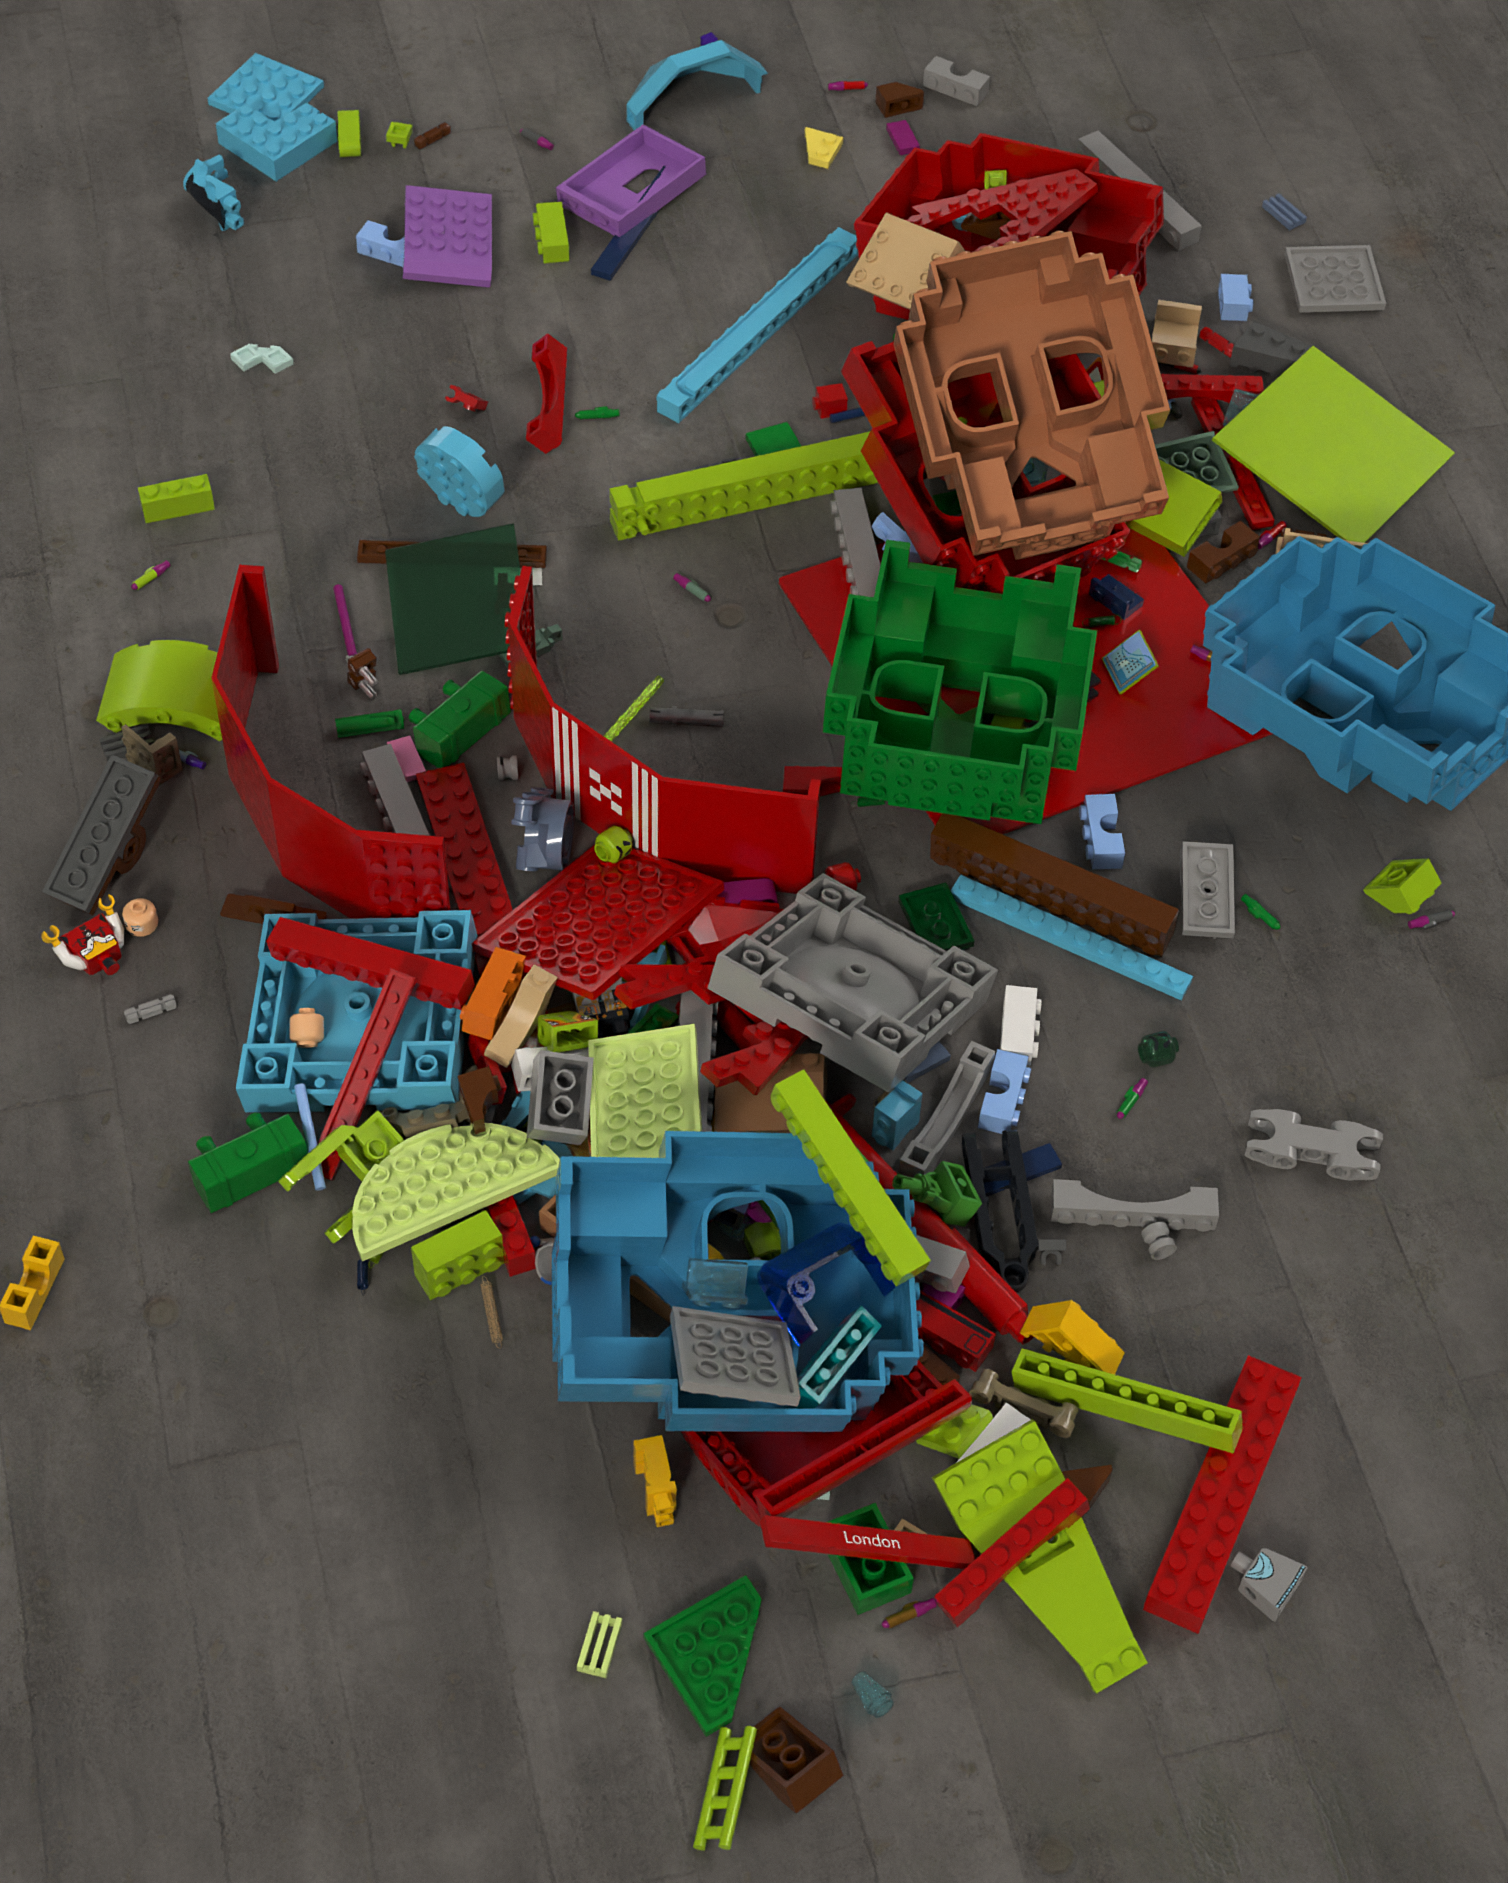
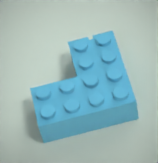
(278, 145)

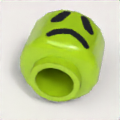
(613, 844)

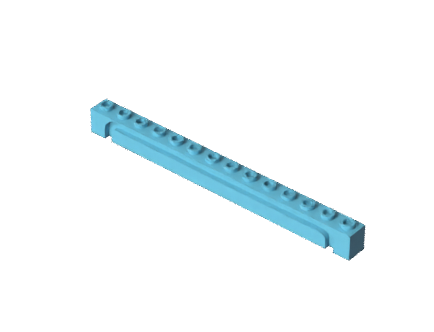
(757, 325)

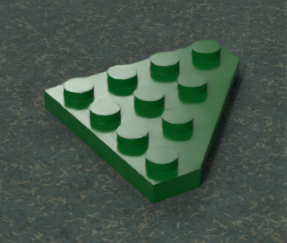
(708, 1651)

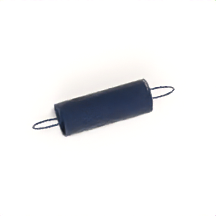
(362, 1275)

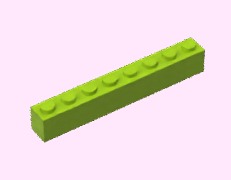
(849, 1178)
(1128, 1400)

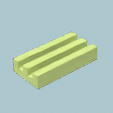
(606, 1621)

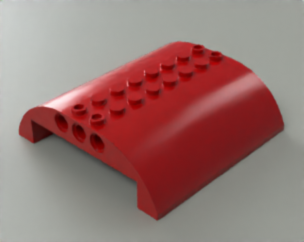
(790, 1469)

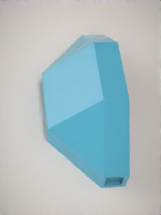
(713, 57)

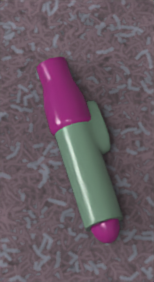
(692, 587)

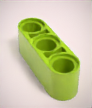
(349, 133)

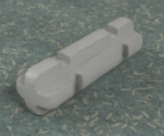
(150, 1009)

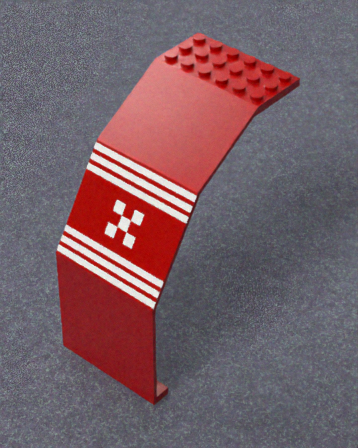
(696, 824)

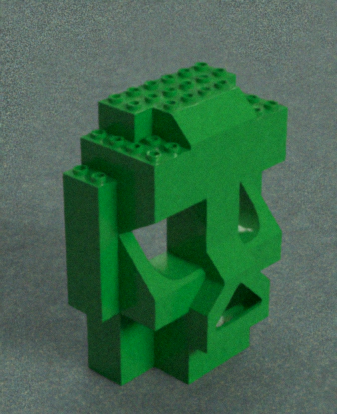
(934, 635)

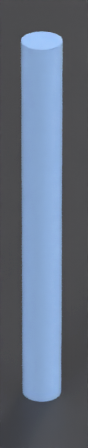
(309, 1133)

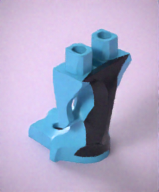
(213, 194)

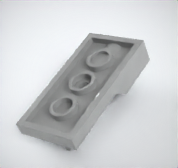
(1209, 868)

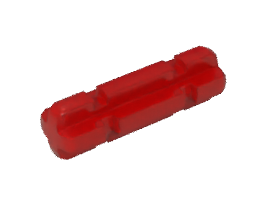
(1216, 341)

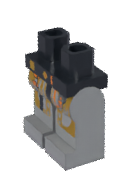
(610, 1011)

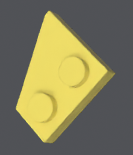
(822, 147)

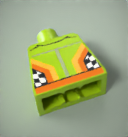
(559, 1034)

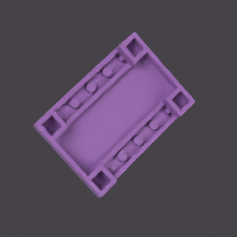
(447, 236)

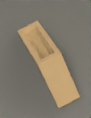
(522, 1016)

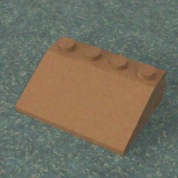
(743, 1112)

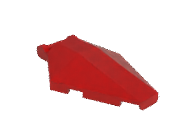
(718, 927)

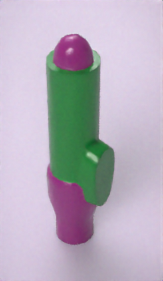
(1131, 1098)

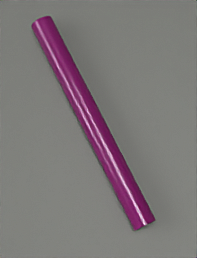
(344, 619)

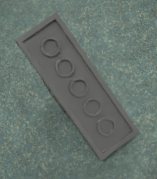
(105, 836)

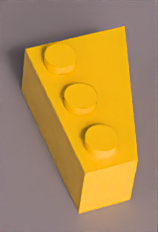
(1073, 1335)

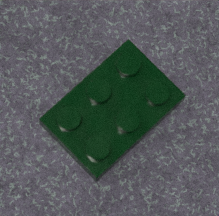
(936, 917)

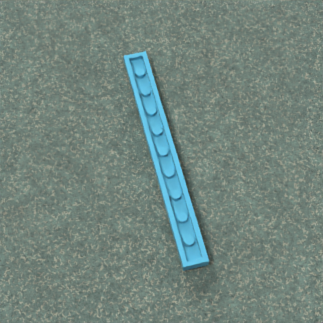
(1071, 937)

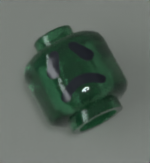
(1158, 1049)

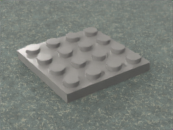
(1334, 278)
(734, 1356)

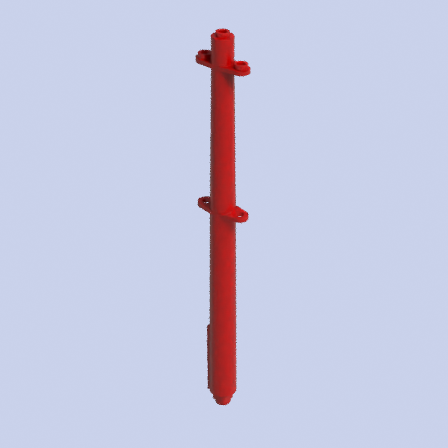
(981, 1283)

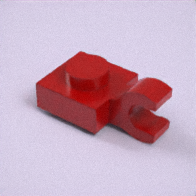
(470, 401)

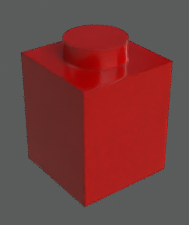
(830, 400)

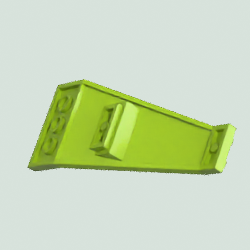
(1062, 1577)

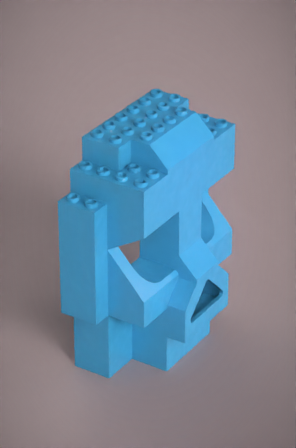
(1299, 634)
(648, 1221)

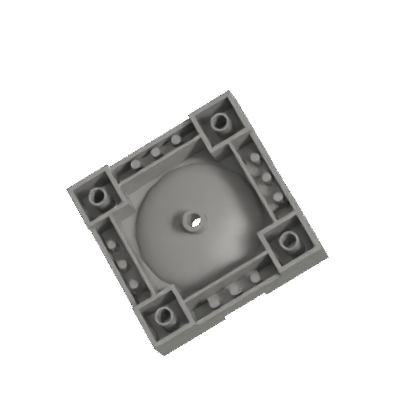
(853, 982)

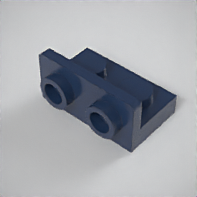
(1115, 596)

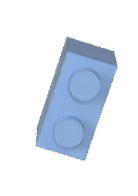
(1234, 297)

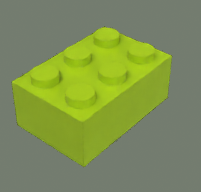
(458, 1255)

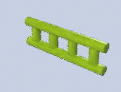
(732, 1802)

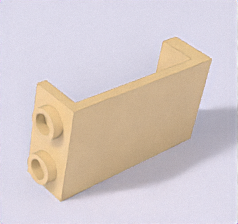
(1176, 332)

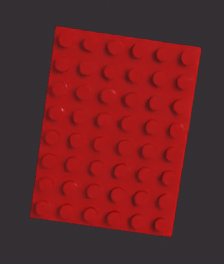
(600, 918)

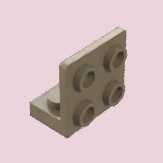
(160, 757)

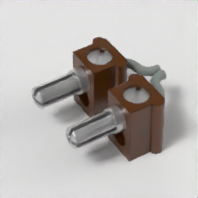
(362, 672)

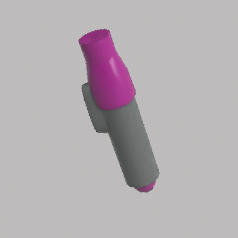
(538, 139)
(1431, 920)

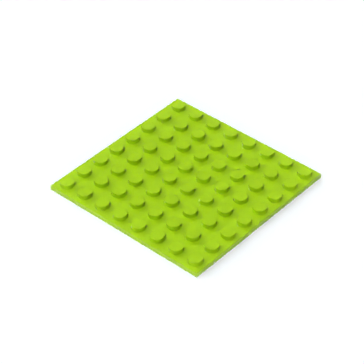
(1333, 447)

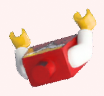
(91, 945)

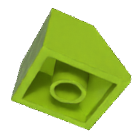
(1404, 885)

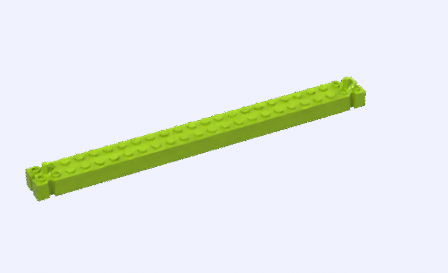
(743, 485)

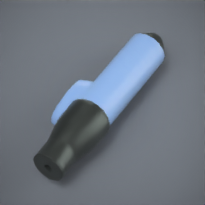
(1174, 408)

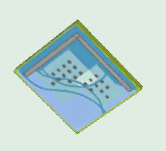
(1130, 662)

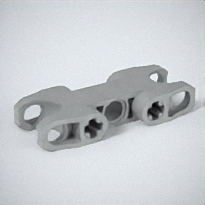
(1330, 1147)

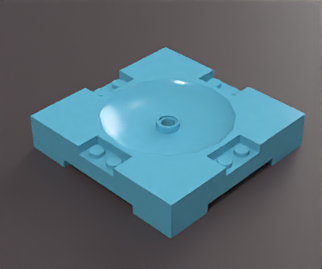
(424, 1051)

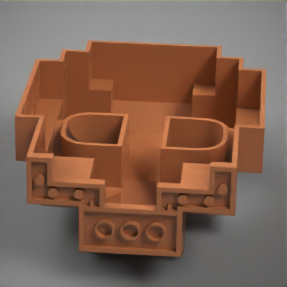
(1006, 317)

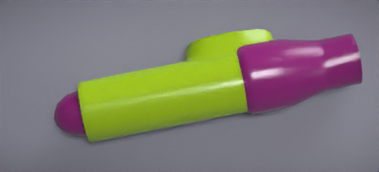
(150, 574)

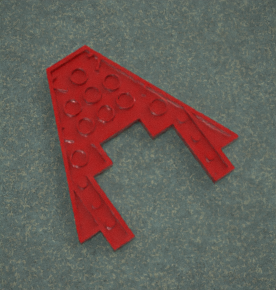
(1031, 205)
(749, 1066)

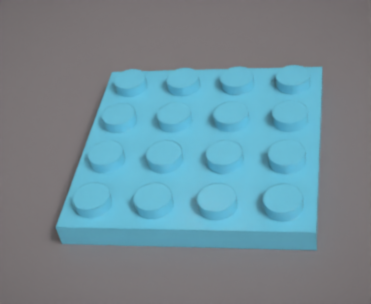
(267, 87)

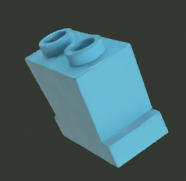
(896, 1115)

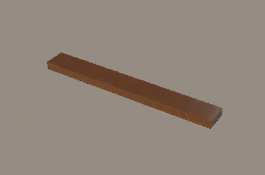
(374, 552)

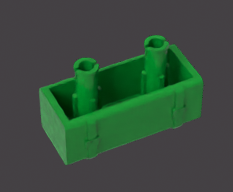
(460, 719)
(247, 1162)

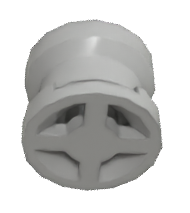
(507, 767)

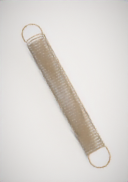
(490, 1308)

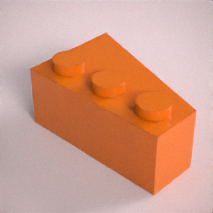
(493, 994)

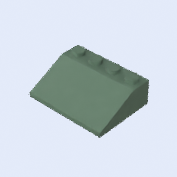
(1200, 459)

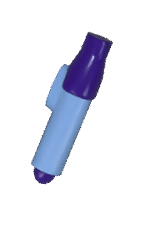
(191, 759)

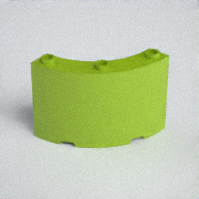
(161, 685)

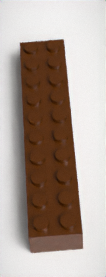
(1053, 884)

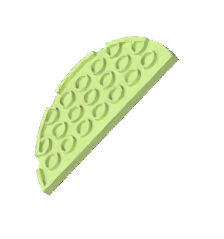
(442, 1179)

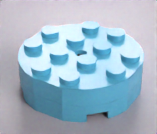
(458, 472)

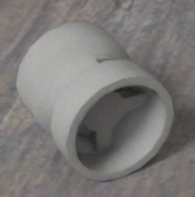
(1158, 1239)

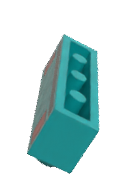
(835, 1357)

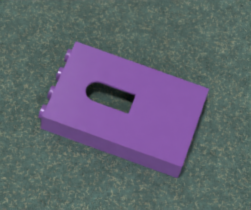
(598, 189)

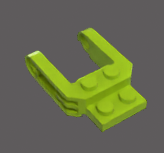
(358, 1149)

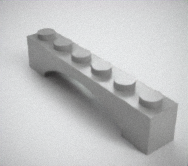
(965, 1085)
(1077, 1204)

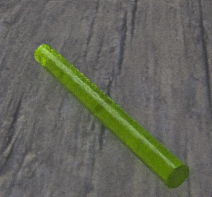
(634, 708)

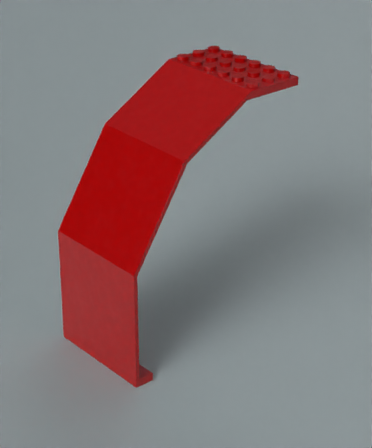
(342, 866)

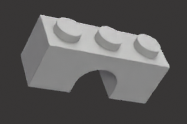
(968, 88)

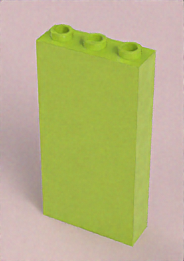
(1185, 514)

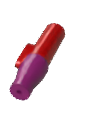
(847, 85)
(1268, 535)

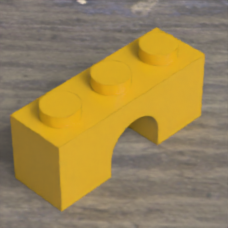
(24, 1301)

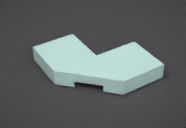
(250, 355)

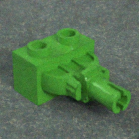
(945, 1190)

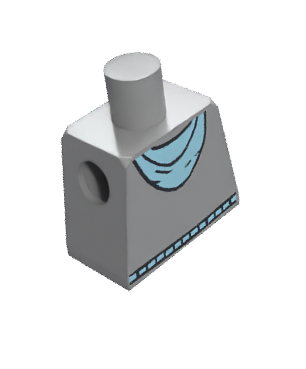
(1269, 1580)

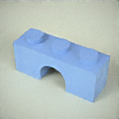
(374, 242)
(1103, 848)
(999, 1110)

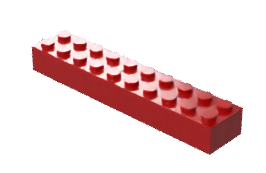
(1221, 1499)

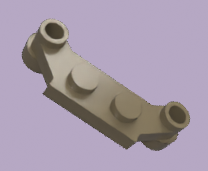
(423, 1120)
(1058, 1419)

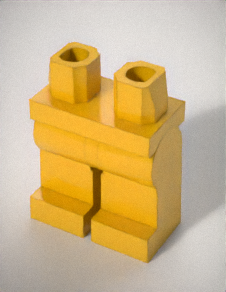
(660, 1491)

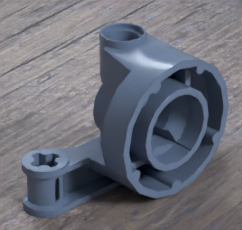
(547, 830)

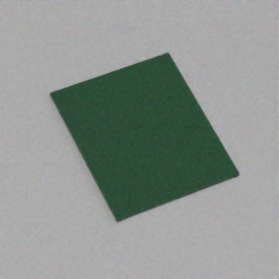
(452, 597)

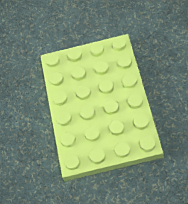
(642, 1089)

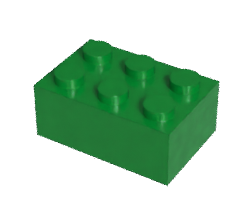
(866, 1580)

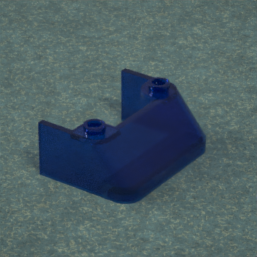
(789, 1285)

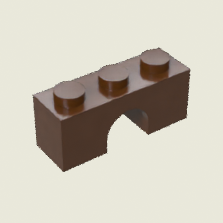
(1236, 546)

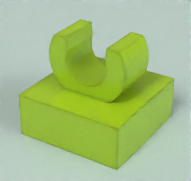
(399, 133)

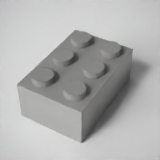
(560, 1097)

